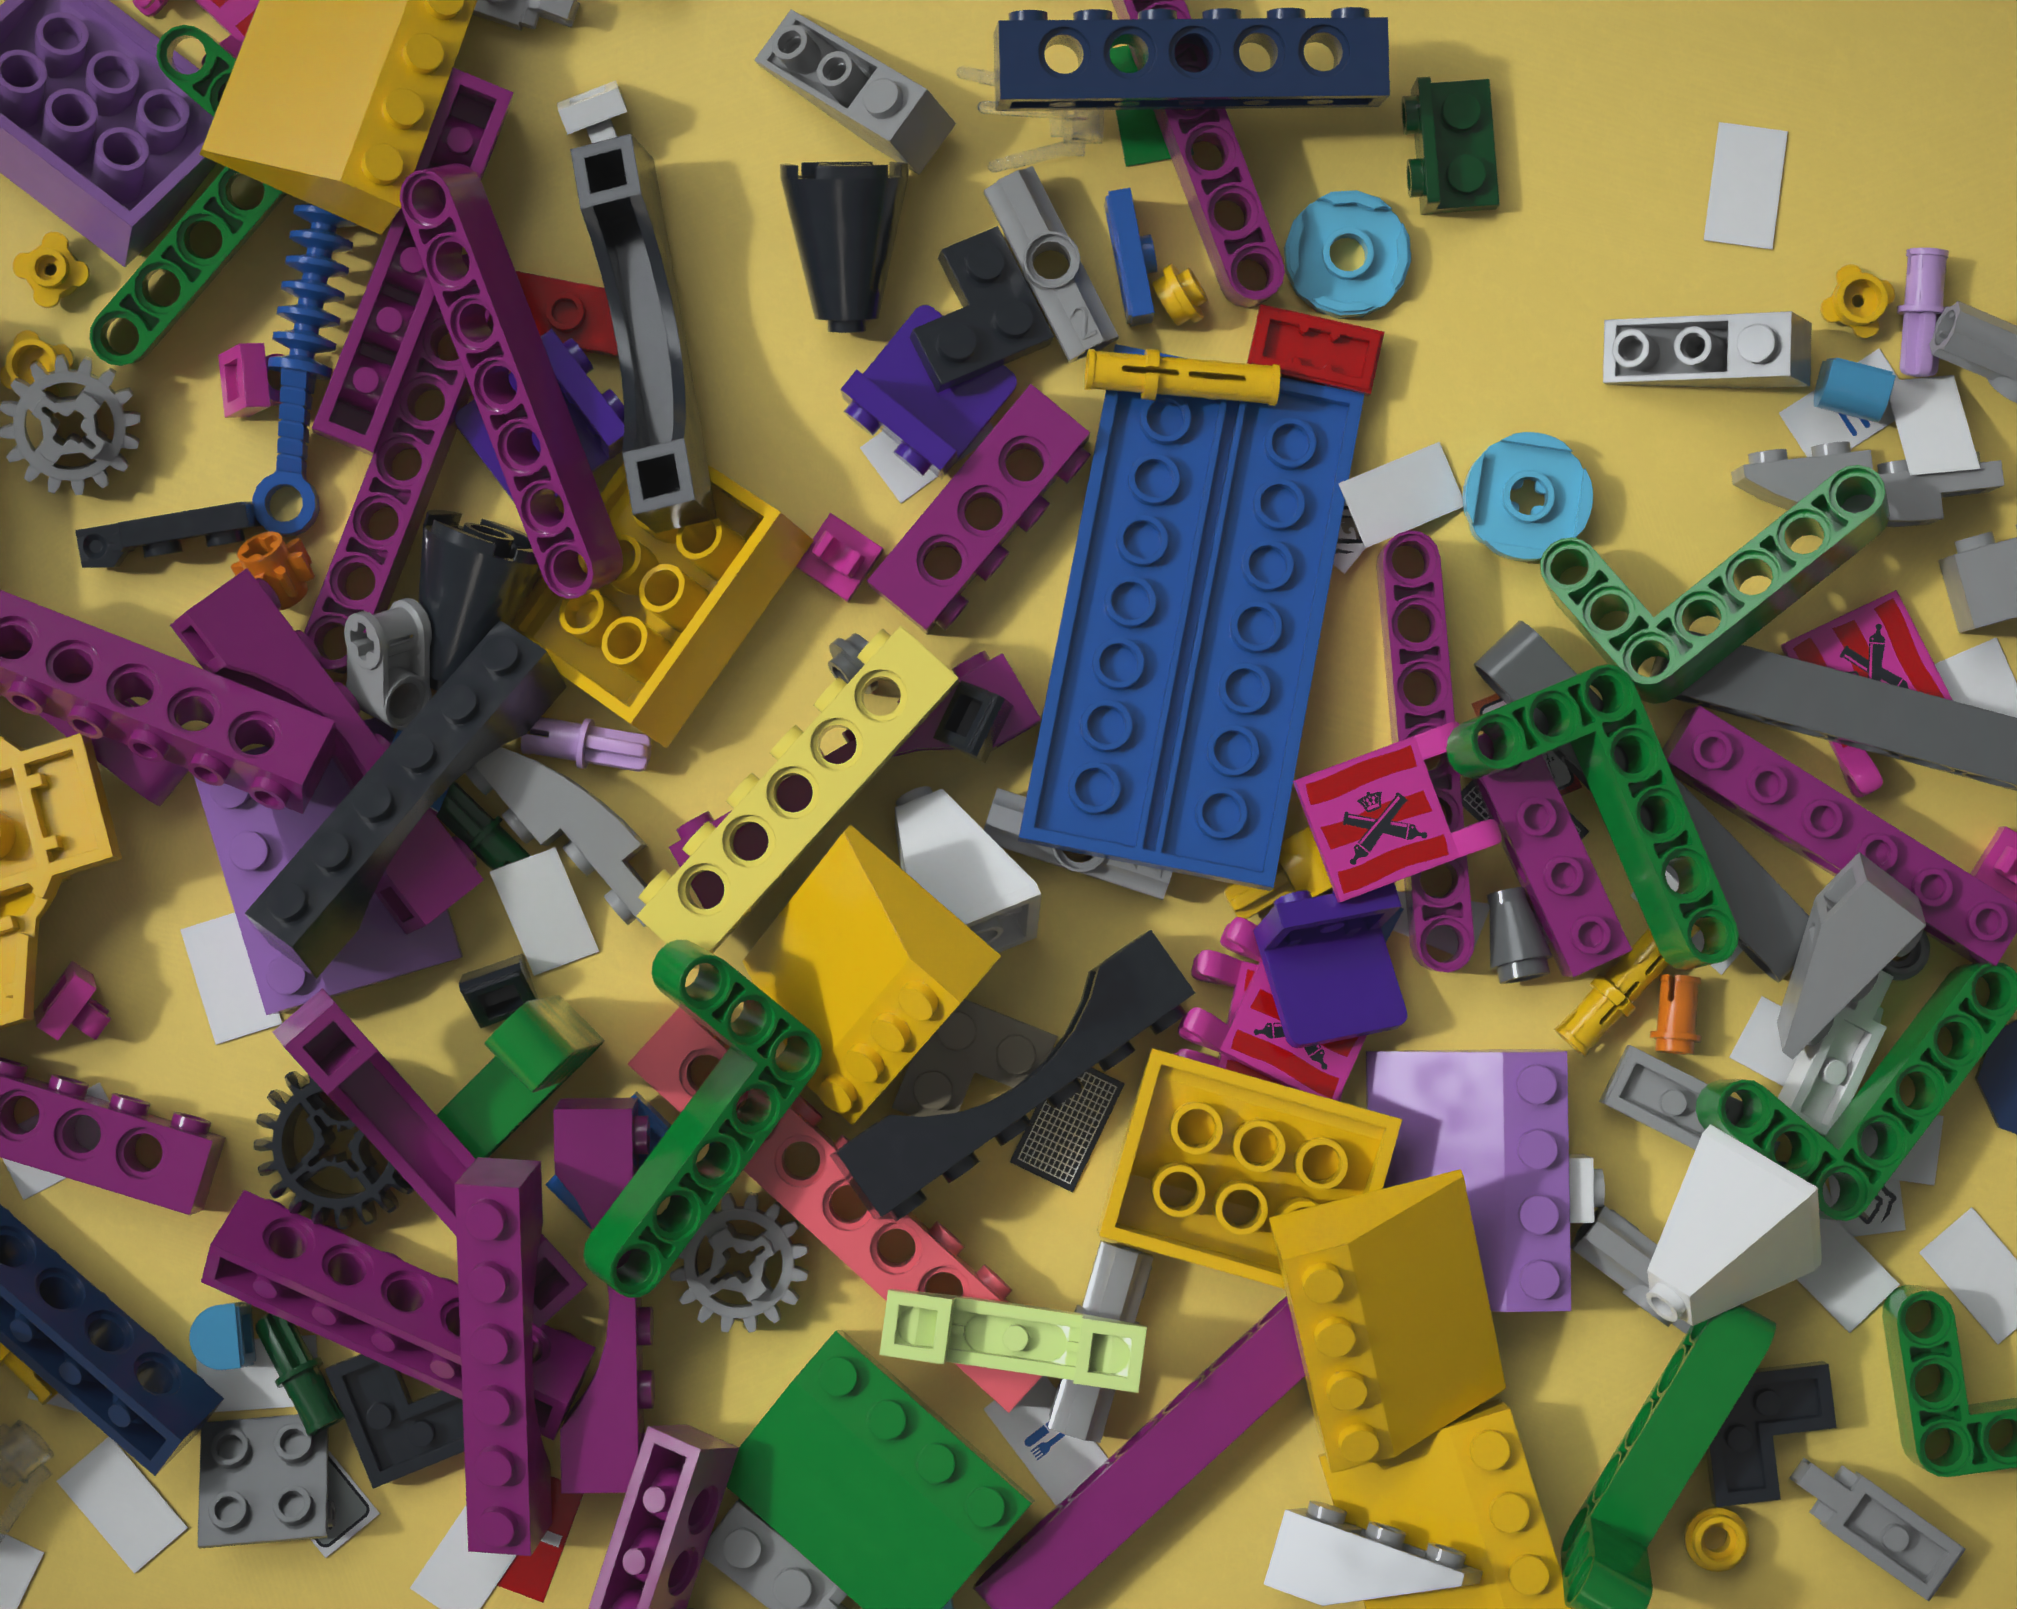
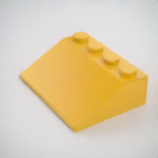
(338, 99)
(674, 611)
(866, 969)
(1227, 1151)
(1389, 1315)
(1468, 1493)

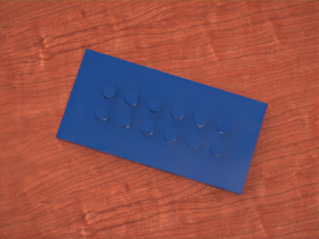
(1192, 630)

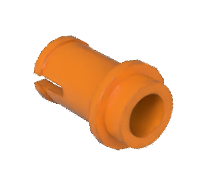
(1677, 1014)

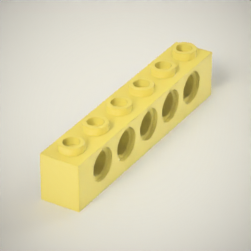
(922, 686)

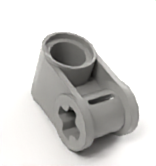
(388, 667)

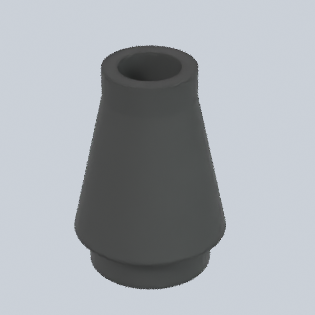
(1516, 939)

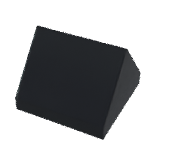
(973, 720)
(497, 990)

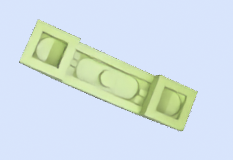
(1013, 1338)

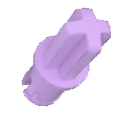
(1922, 309)
(588, 744)

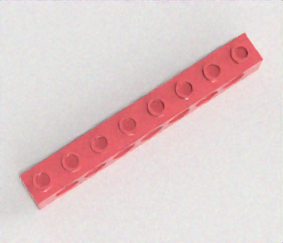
(667, 1065)

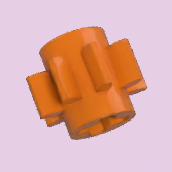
(279, 564)

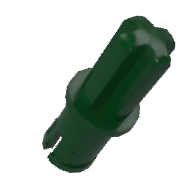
(479, 829)
(299, 1374)

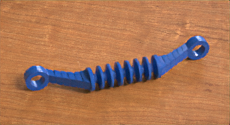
(299, 367)

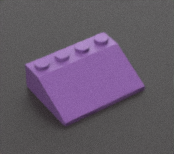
(97, 121)
(255, 848)
(1508, 1132)

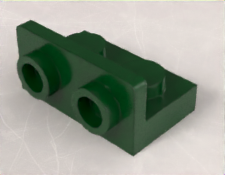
(1452, 146)

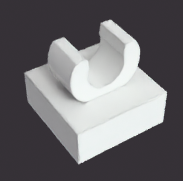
(593, 111)

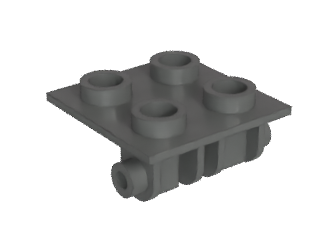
(262, 1482)

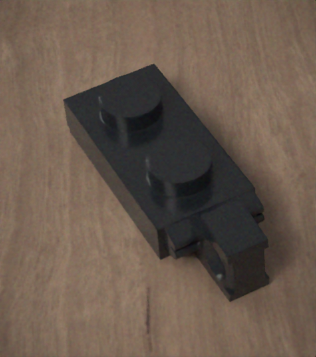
(162, 534)

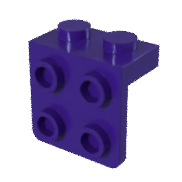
(904, 404)
(595, 415)
(1331, 965)

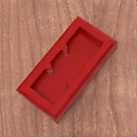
(571, 311)
(1316, 349)

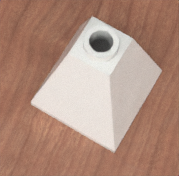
(965, 869)
(1732, 1232)

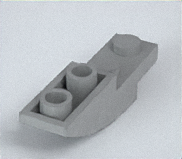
(1911, 499)
(551, 804)

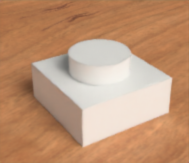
(1585, 1187)

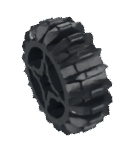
(298, 1175)

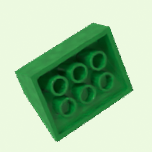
(874, 1483)

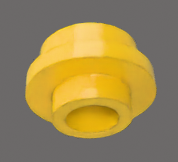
(1180, 294)
(1732, 1550)

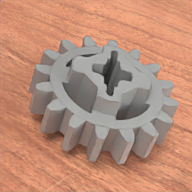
(52, 447)
(755, 1287)

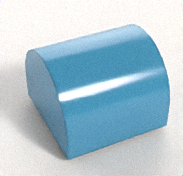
(1853, 389)
(224, 1336)

